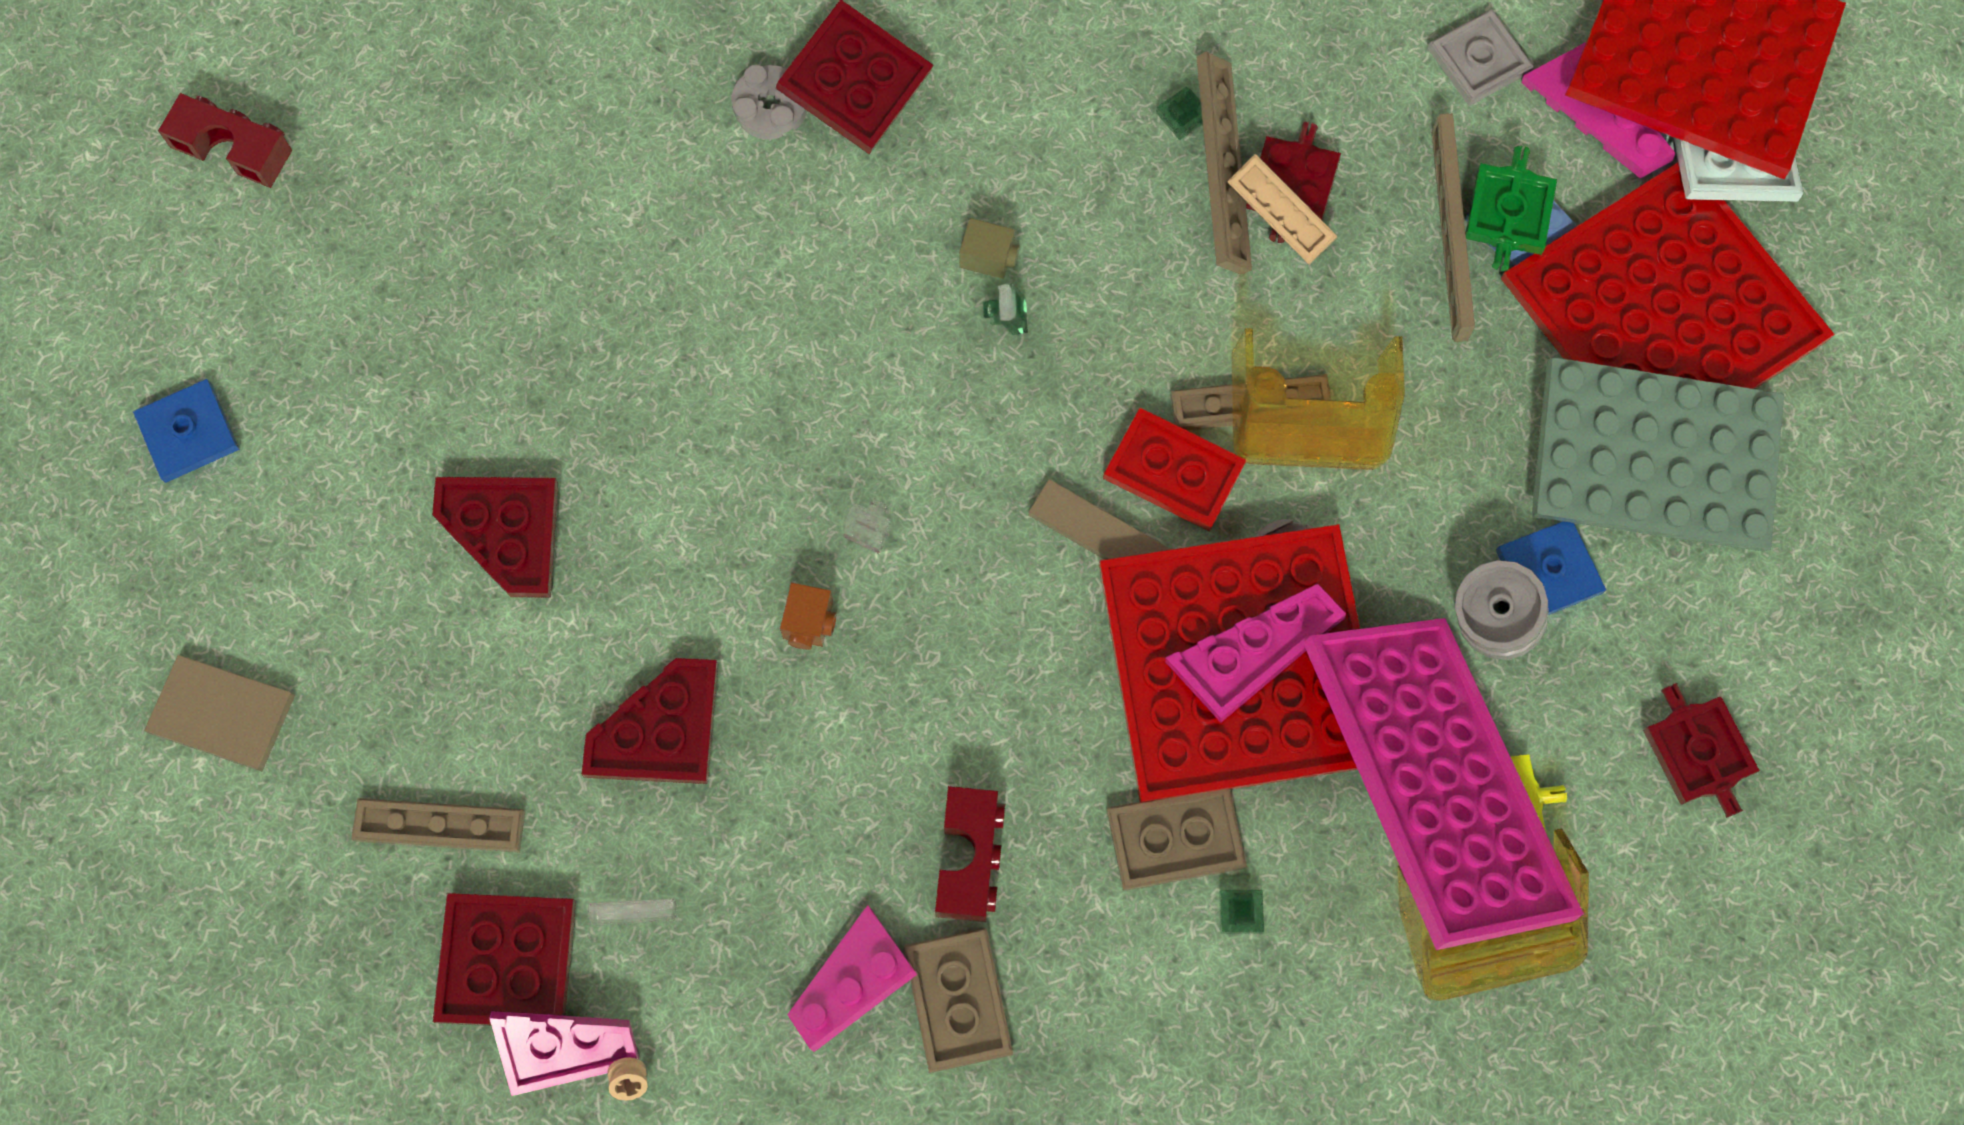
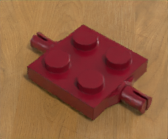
(1303, 169)
(1701, 750)

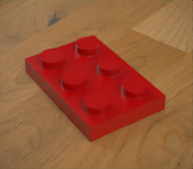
(1174, 469)

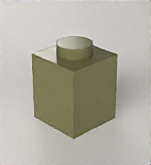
(988, 248)

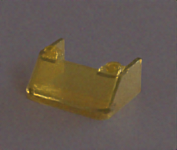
(1312, 431)
(1502, 959)

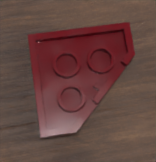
(503, 527)
(659, 729)

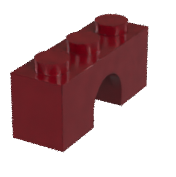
(199, 125)
(967, 892)

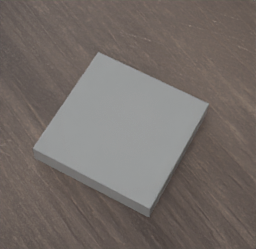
(1480, 57)

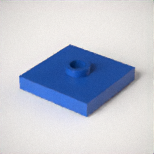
(186, 430)
(1558, 562)

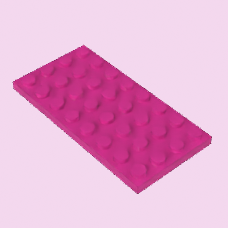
(1442, 782)

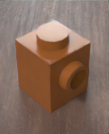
(807, 616)

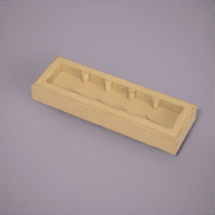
(1282, 209)

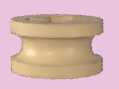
(636, 1082)

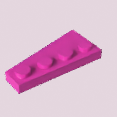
(1628, 142)
(1242, 660)

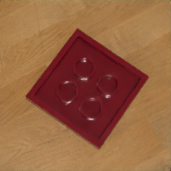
(854, 76)
(503, 957)

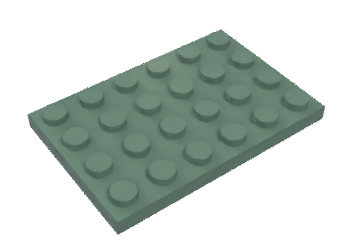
(1658, 455)

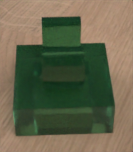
(1181, 113)
(1008, 310)
(1241, 911)

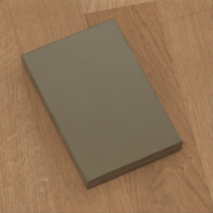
(219, 713)
(1175, 839)
(958, 1000)

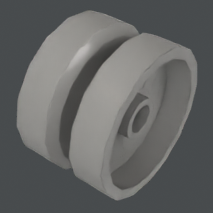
(1487, 590)

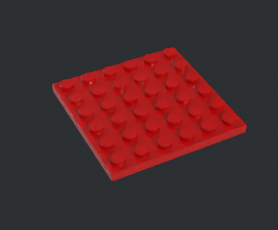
(1712, 71)
(1668, 292)
(1186, 594)

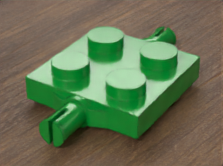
(1511, 208)

